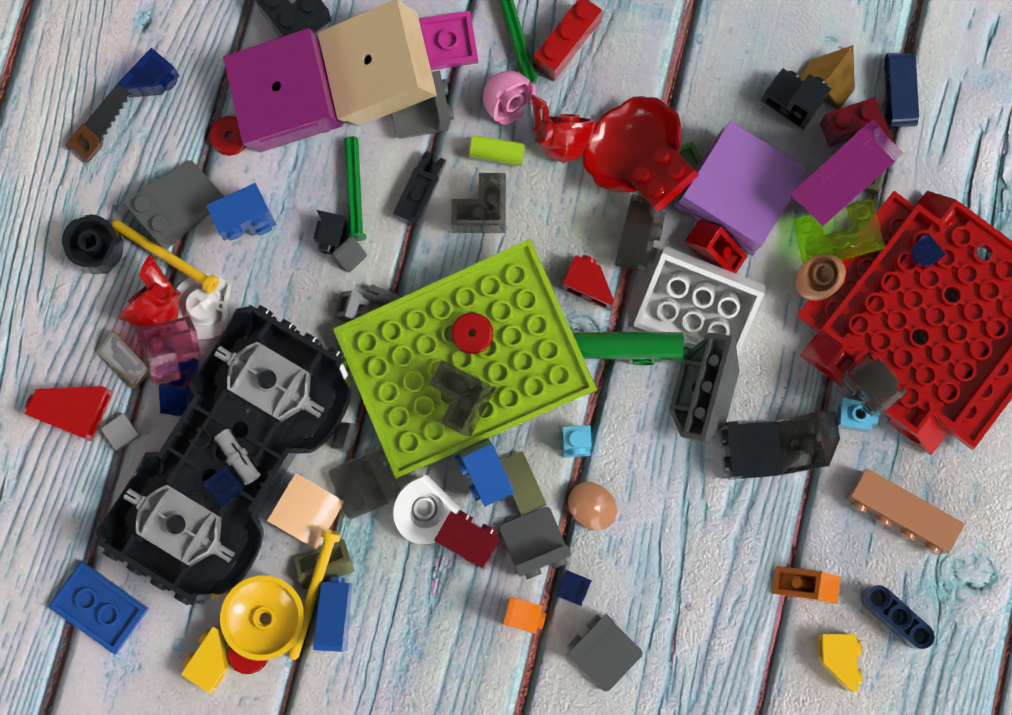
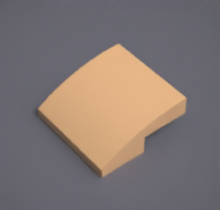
(305, 511)

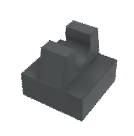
(348, 305)

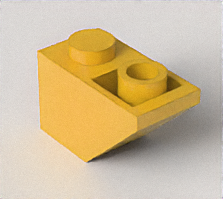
(839, 657)
(210, 661)

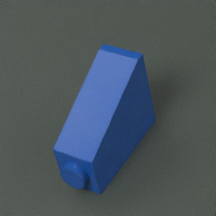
(333, 616)

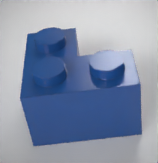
(241, 212)
(485, 471)

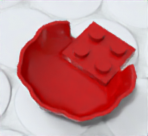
(639, 151)

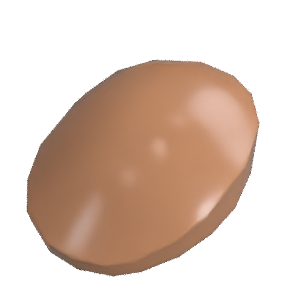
(820, 277)
(592, 506)

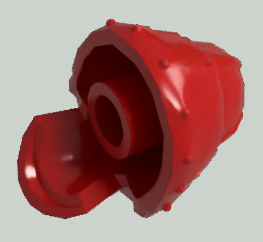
(562, 135)
(155, 301)

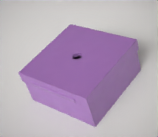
(741, 187)

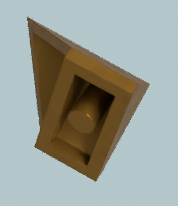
(837, 71)

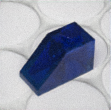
(150, 76)
(177, 395)

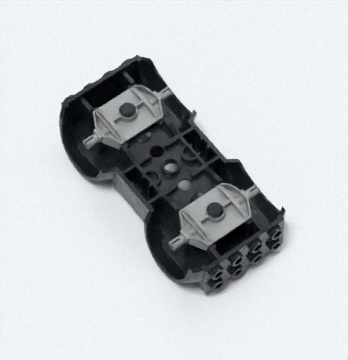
(292, 403)

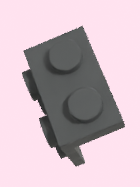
(426, 116)
(535, 542)
(604, 652)

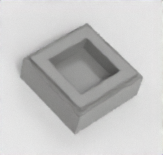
(120, 432)

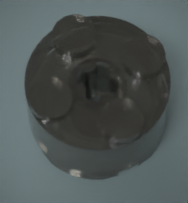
(873, 384)

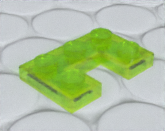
(858, 240)

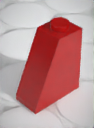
(71, 408)

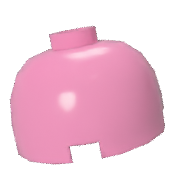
(507, 95)

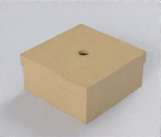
(376, 63)

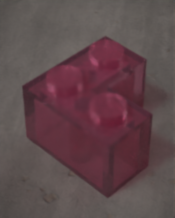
(165, 346)

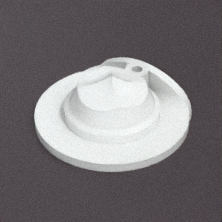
(206, 310)
(422, 510)

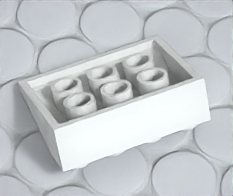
(698, 300)

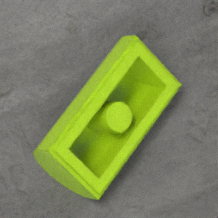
(497, 150)

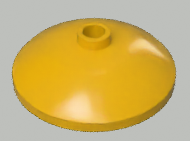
(242, 617)

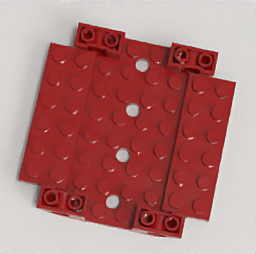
(965, 366)

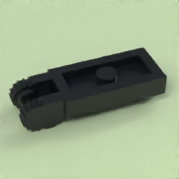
(418, 191)

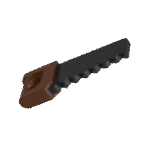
(98, 124)

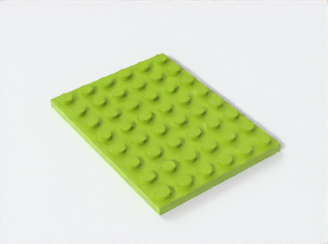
(403, 342)

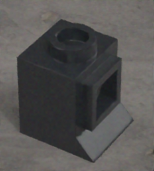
(330, 231)

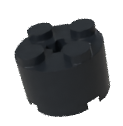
(95, 230)

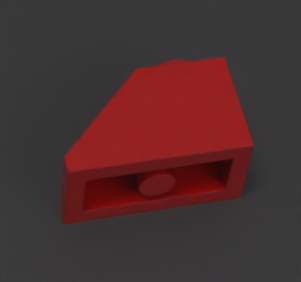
(716, 246)
(588, 282)

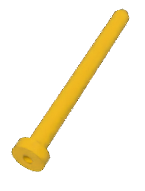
(209, 282)
(330, 538)

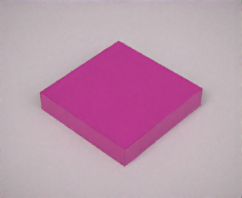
(449, 40)

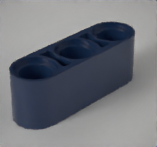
(901, 89)
(910, 622)

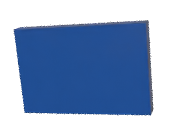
(98, 607)

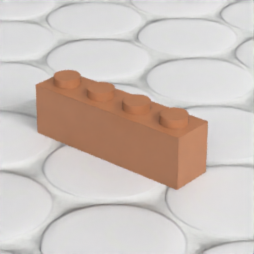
(904, 511)

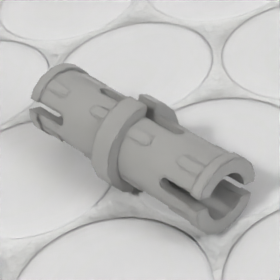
(237, 456)

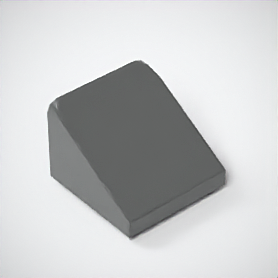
(349, 254)
(344, 437)

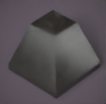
(808, 441)

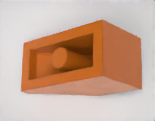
(806, 584)
(524, 615)

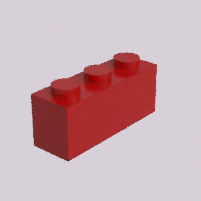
(567, 38)

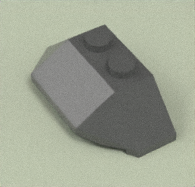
(705, 387)

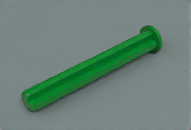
(517, 39)
(353, 189)

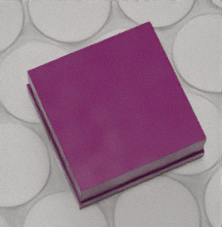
(281, 91)
(847, 173)

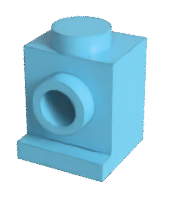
(847, 418)
(576, 441)

